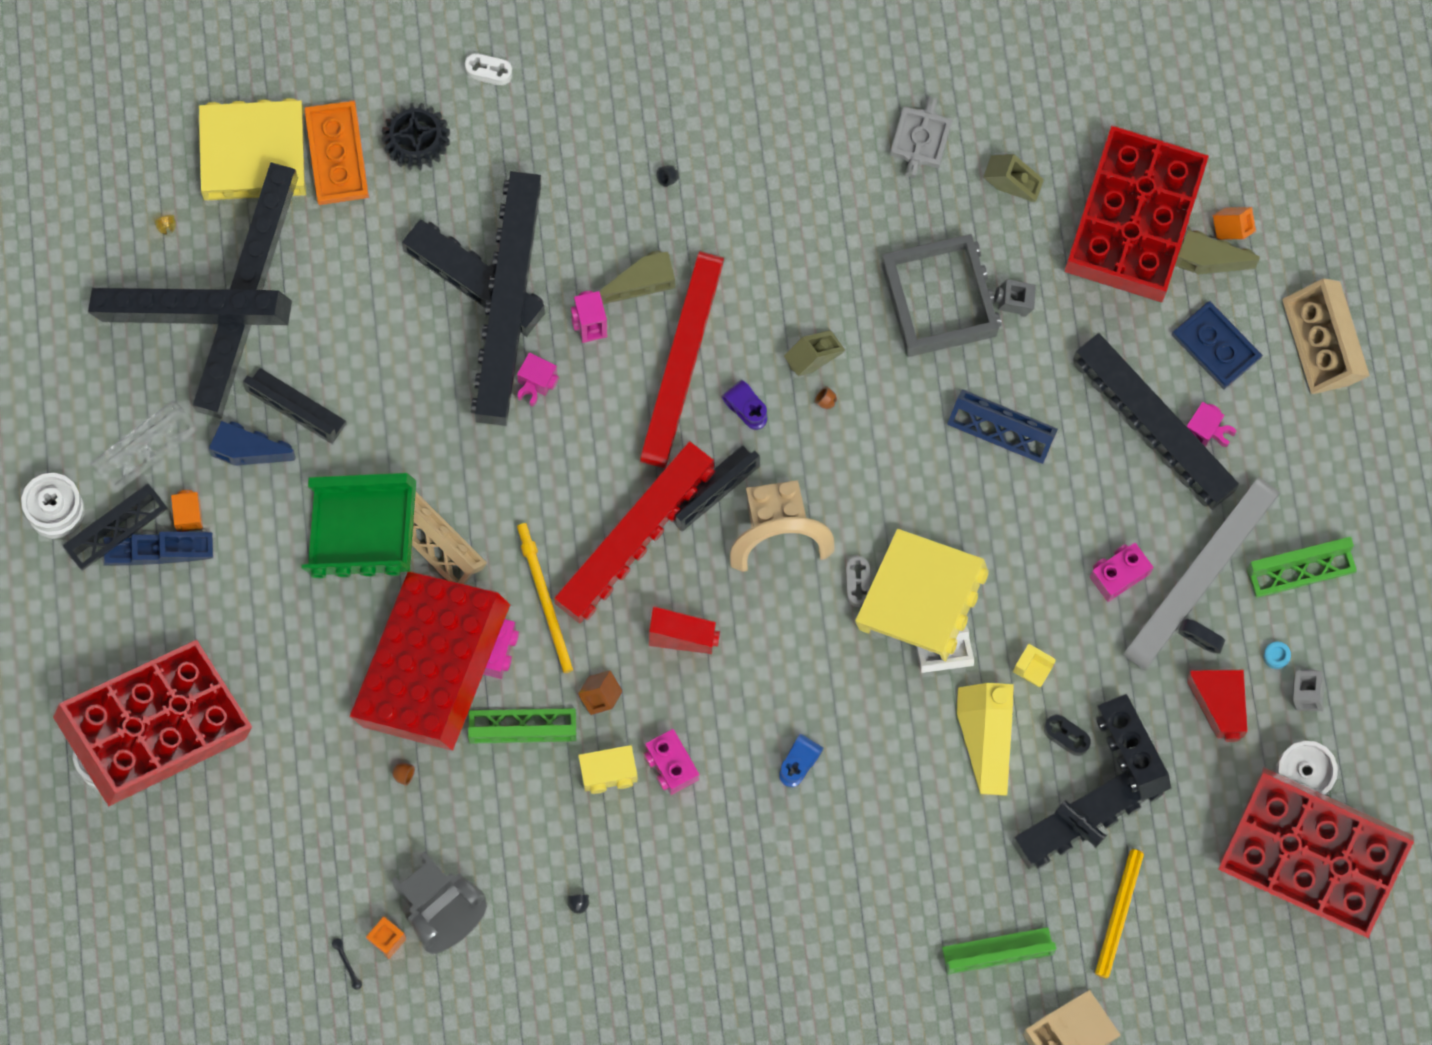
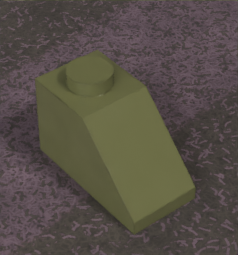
(1013, 177)
(813, 352)

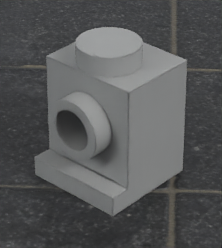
(1304, 697)

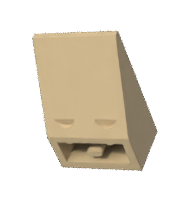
(1075, 1023)

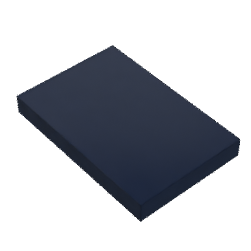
(1216, 345)

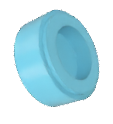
(1277, 655)

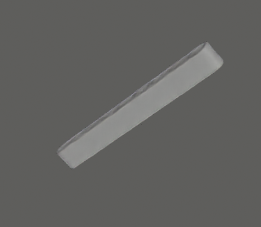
(1201, 574)

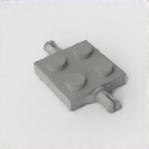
(921, 137)

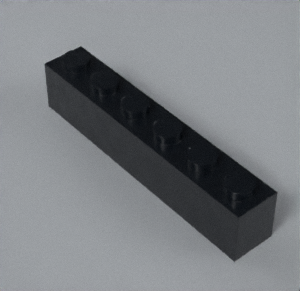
(462, 269)
(1056, 835)

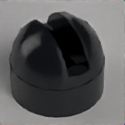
(665, 172)
(578, 903)

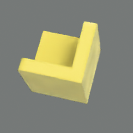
(1034, 665)

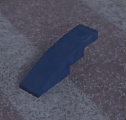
(160, 549)

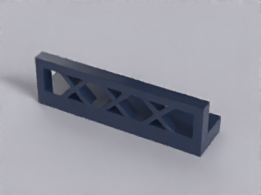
(1006, 418)

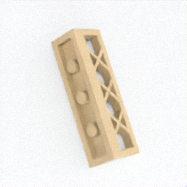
(448, 540)

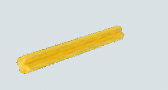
(1119, 913)

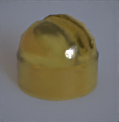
(165, 222)

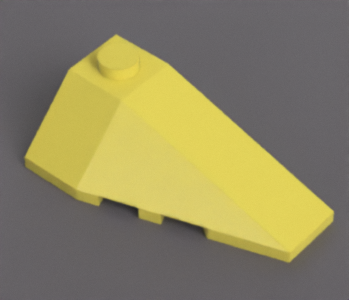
(986, 725)

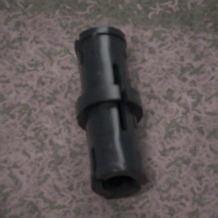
(1080, 823)

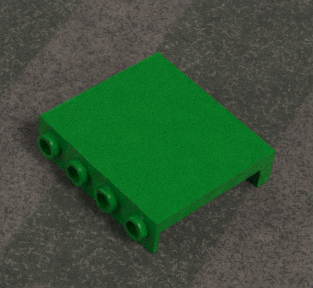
(361, 525)

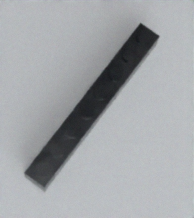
(190, 306)
(1155, 421)

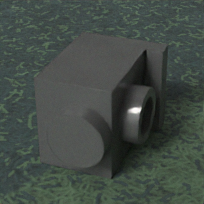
(1021, 293)

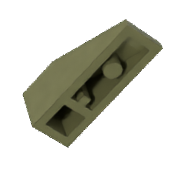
(645, 277)

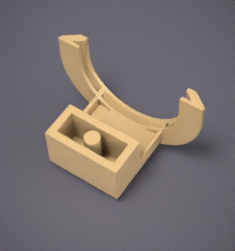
(777, 511)

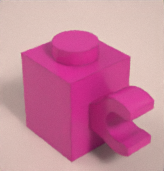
(536, 376)
(1206, 425)

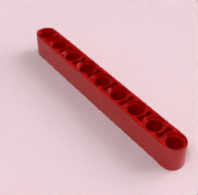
(682, 360)

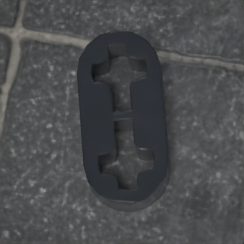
(1201, 636)
(1070, 730)

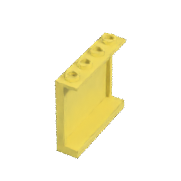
(243, 140)
(922, 593)

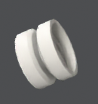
(51, 490)
(1313, 756)

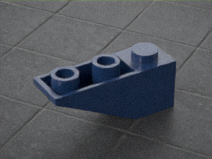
(242, 447)

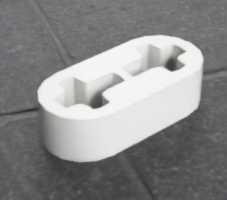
(488, 69)

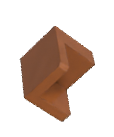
(600, 692)

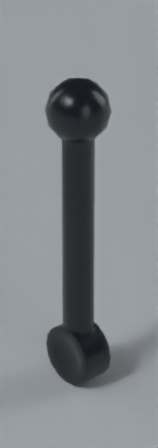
(337, 945)

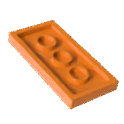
(336, 152)

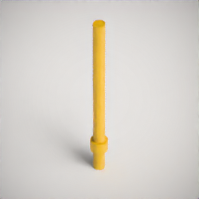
(530, 551)

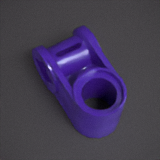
(743, 402)

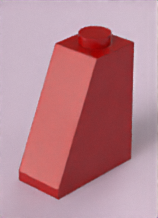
(682, 632)
(1222, 701)

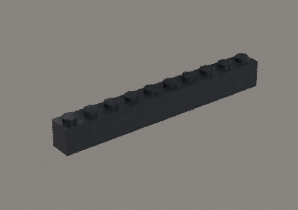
(249, 275)
(508, 298)

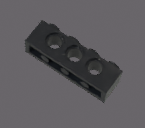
(1121, 713)

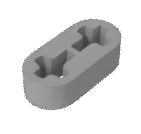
(851, 580)

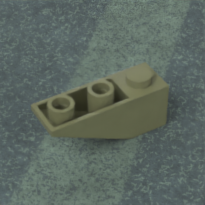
(1207, 255)

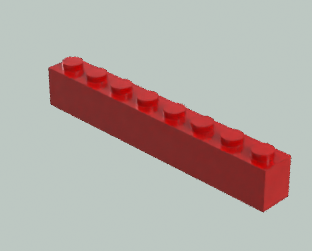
(634, 533)

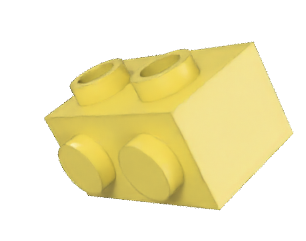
(608, 769)

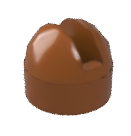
(826, 398)
(403, 773)

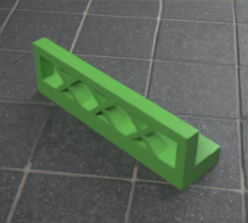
(1300, 557)
(522, 732)
(998, 951)

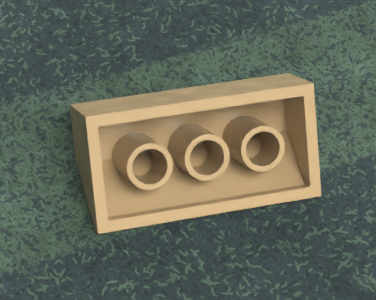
(1325, 336)

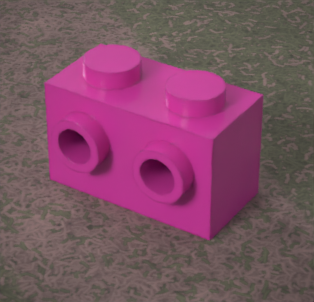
(589, 316)
(1121, 571)
(500, 658)
(671, 762)

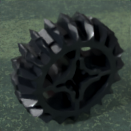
(437, 133)

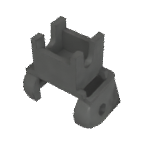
(441, 906)

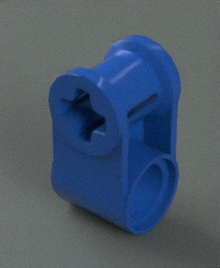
(801, 758)

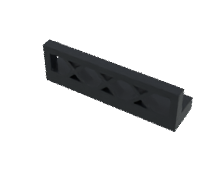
(295, 405)
(724, 480)
(111, 522)

